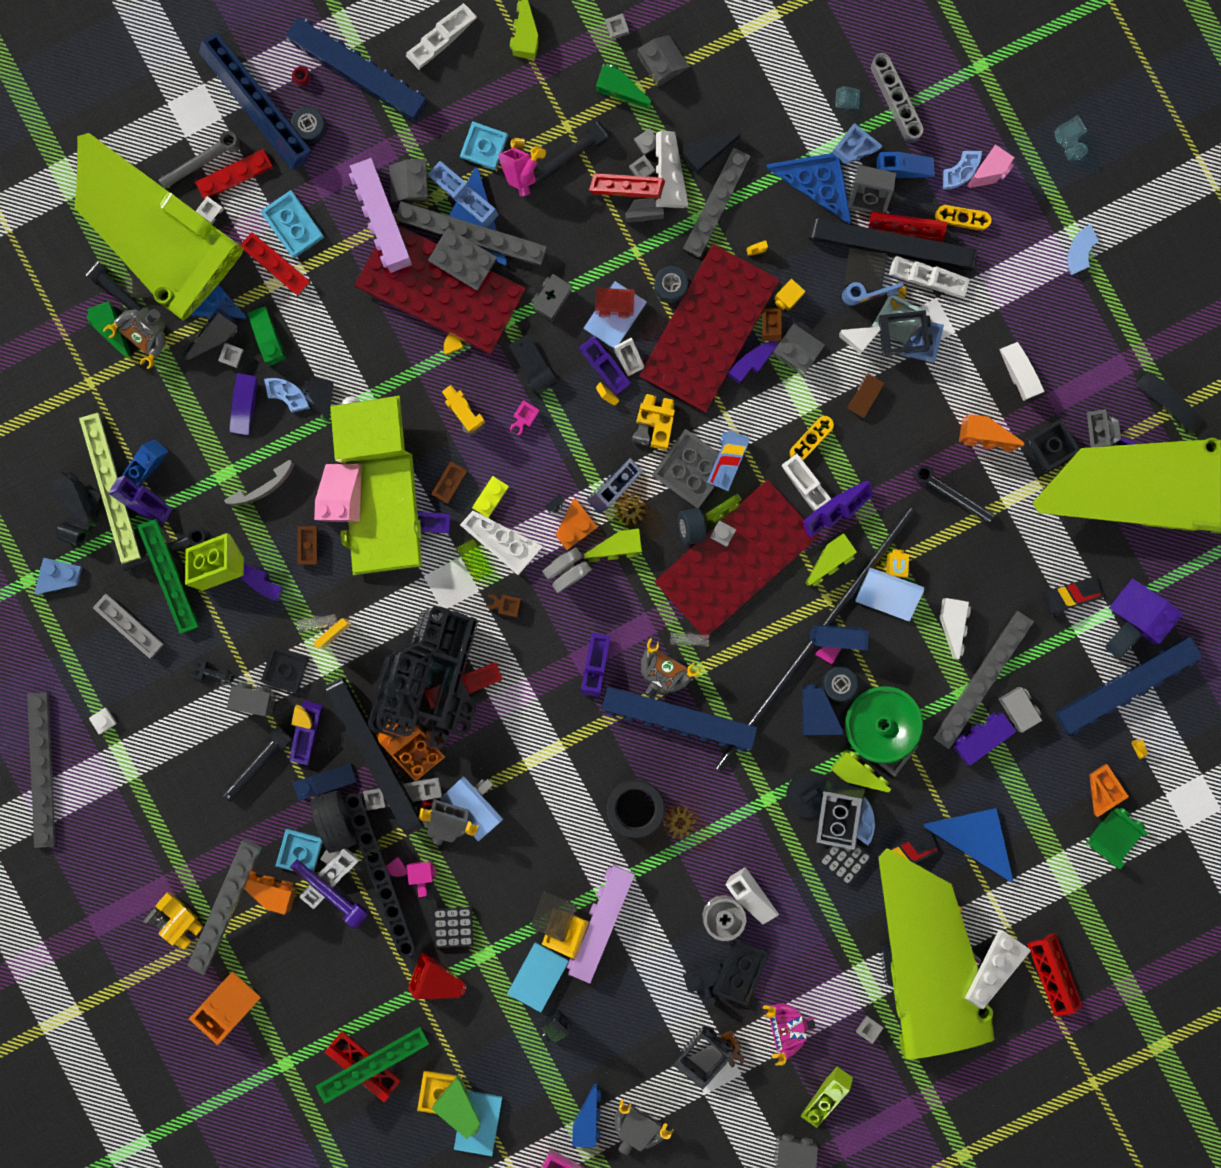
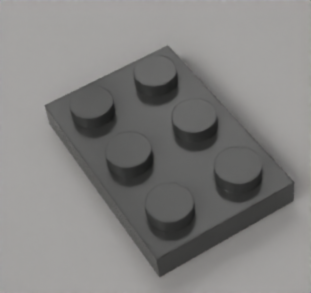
(462, 259)

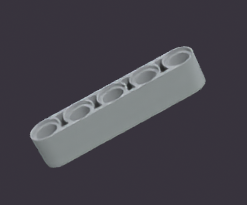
(896, 89)

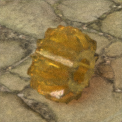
(623, 512)
(685, 826)

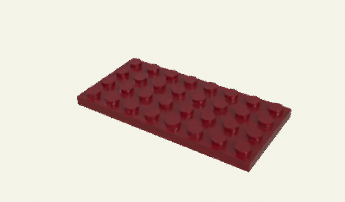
(441, 298)
(709, 328)
(719, 579)

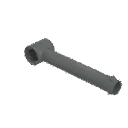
(201, 159)

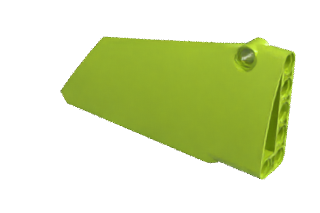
(151, 229)
(1141, 484)
(930, 962)

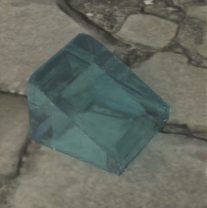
(847, 97)

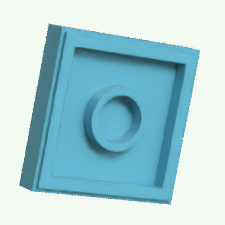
(483, 145)
(299, 846)

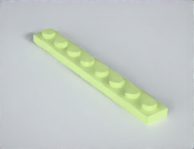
(106, 476)

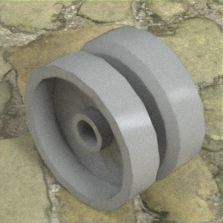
(567, 570)
(724, 929)

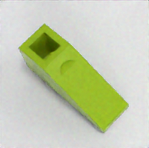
(526, 36)
(622, 543)
(834, 553)
(853, 772)
(827, 1097)

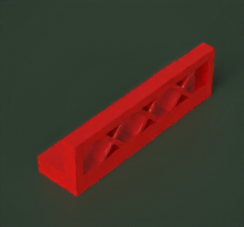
(1062, 977)
(346, 1061)

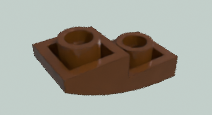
(866, 395)

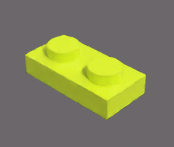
(490, 497)

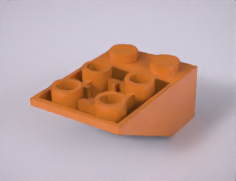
(986, 432)
(412, 752)
(270, 893)
(224, 1008)

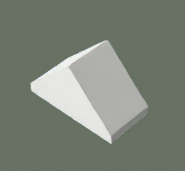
(859, 338)
(629, 357)

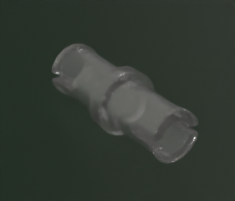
(316, 622)
(689, 639)

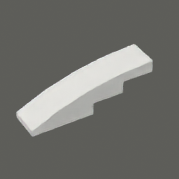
(441, 36)
(929, 277)

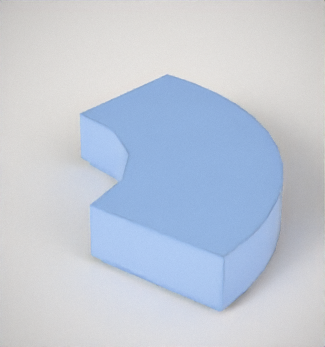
(962, 171)
(1080, 249)
(287, 392)
(867, 823)

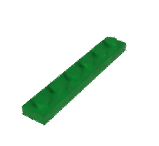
(168, 576)
(372, 1065)

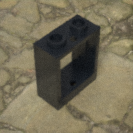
(885, 337)
(692, 1070)

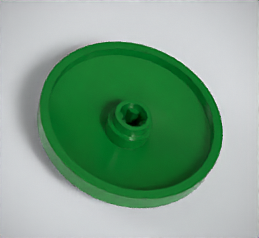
(872, 712)

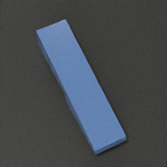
(463, 194)

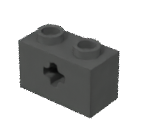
(551, 307)

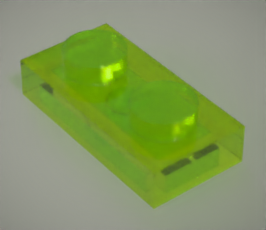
(716, 513)
(474, 560)

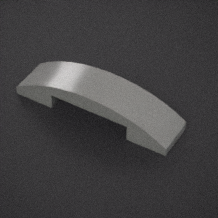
(282, 473)
(417, 791)
(331, 874)

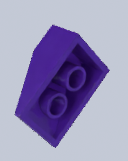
(1145, 611)

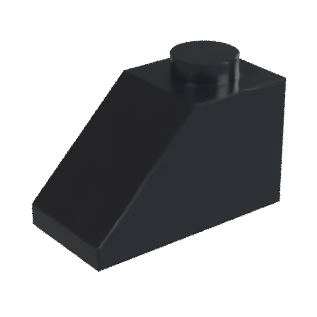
(319, 395)

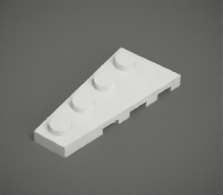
(670, 170)
(504, 543)
(996, 968)

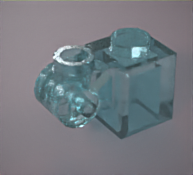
(1068, 136)

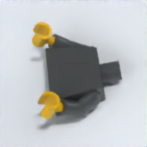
(446, 822)
(638, 1129)

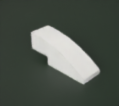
(1021, 371)
(805, 482)

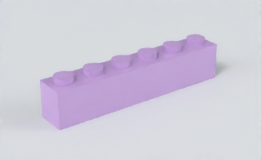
(380, 215)
(601, 923)

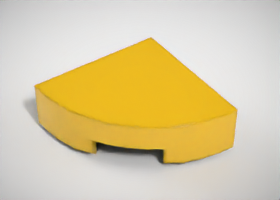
(757, 248)
(902, 294)
(451, 345)
(607, 394)
(301, 718)
(1140, 748)

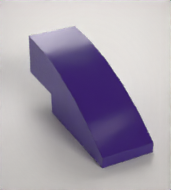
(752, 361)
(604, 365)
(243, 404)
(140, 499)
(258, 581)
(595, 664)
(305, 738)

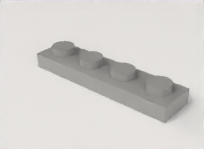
(128, 626)

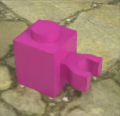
(420, 874)

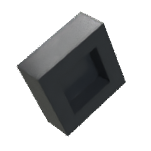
(555, 505)

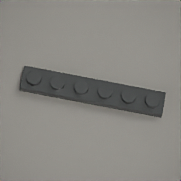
(716, 202)

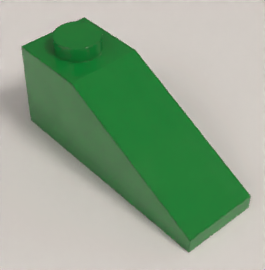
(619, 86)
(104, 315)
(266, 336)

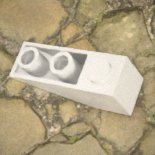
(953, 620)
(751, 896)

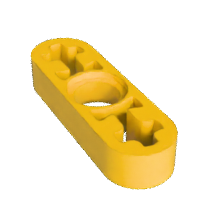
(976, 224)
(817, 425)

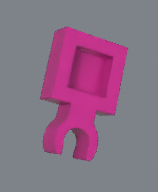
(525, 416)

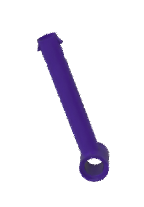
(353, 913)

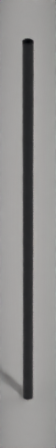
(829, 620)

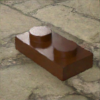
(771, 325)
(449, 482)
(307, 545)

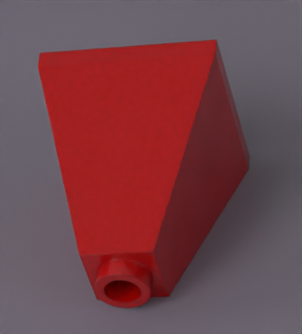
(434, 980)

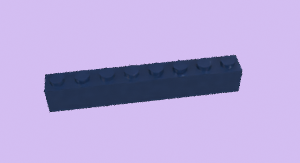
(356, 69)
(254, 101)
(1127, 685)
(679, 718)

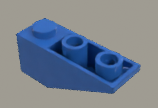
(906, 164)
(145, 462)
(584, 1125)

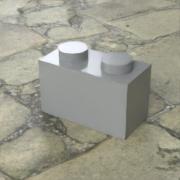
(1020, 709)

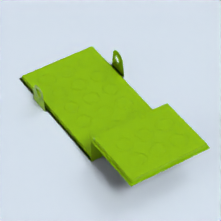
(389, 522)

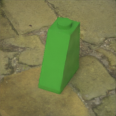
(458, 1109)

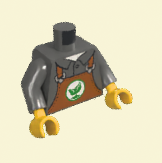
(143, 330)
(663, 672)

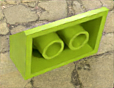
(213, 563)

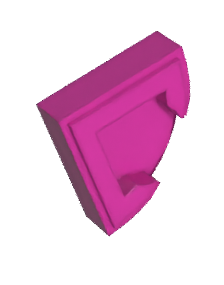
(828, 653)
(397, 868)

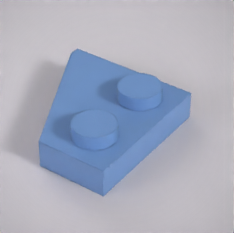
(855, 145)
(916, 340)
(57, 575)

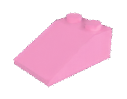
(339, 493)

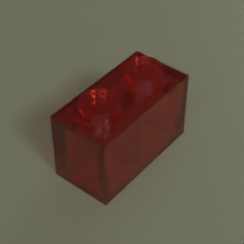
(614, 302)

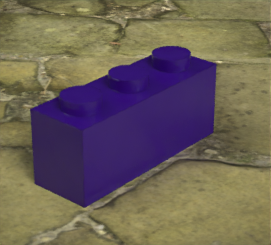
(983, 738)

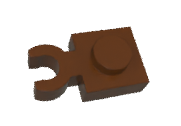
(507, 605)
(731, 1038)

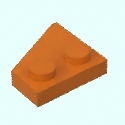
(575, 526)
(1105, 790)

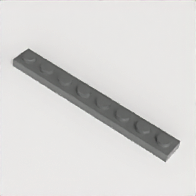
(479, 235)
(983, 679)
(41, 770)
(224, 906)

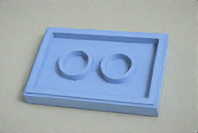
(613, 329)
(889, 594)
(479, 812)

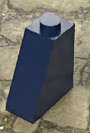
(839, 637)
(817, 713)

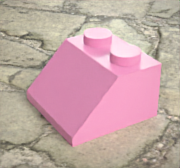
(994, 167)

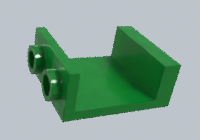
(1116, 836)

